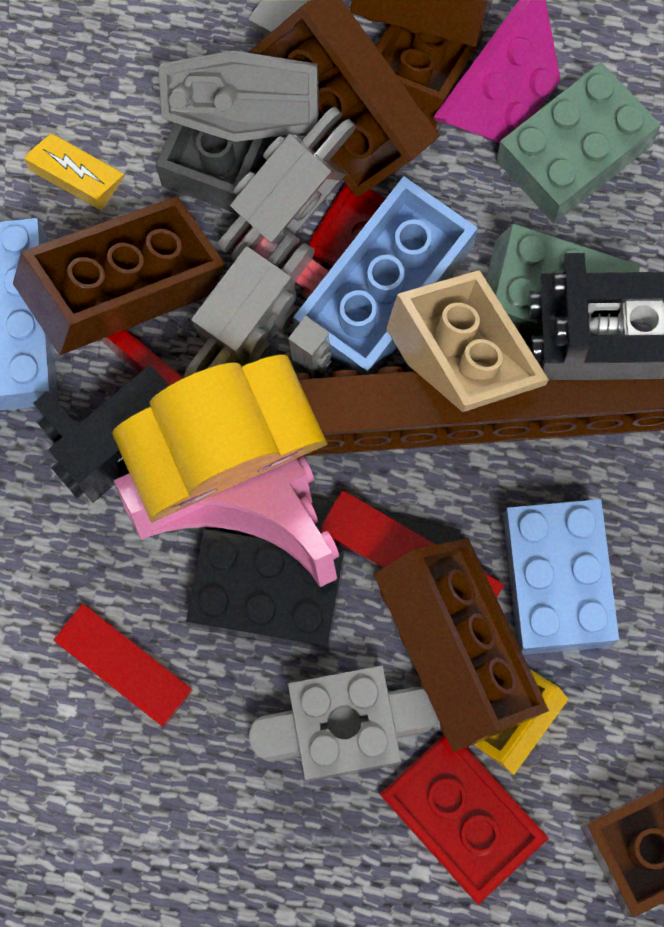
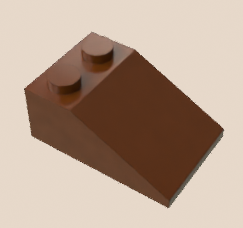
(426, 65)

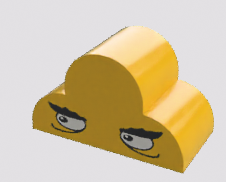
(216, 433)

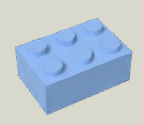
(560, 577)

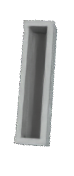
(311, 349)

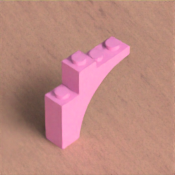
(267, 506)

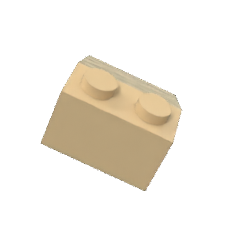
(463, 342)

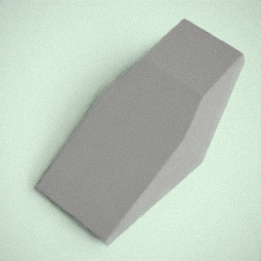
(240, 95)

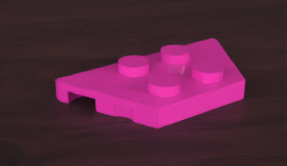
(508, 76)

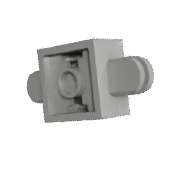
(287, 185)
(250, 306)
(343, 724)

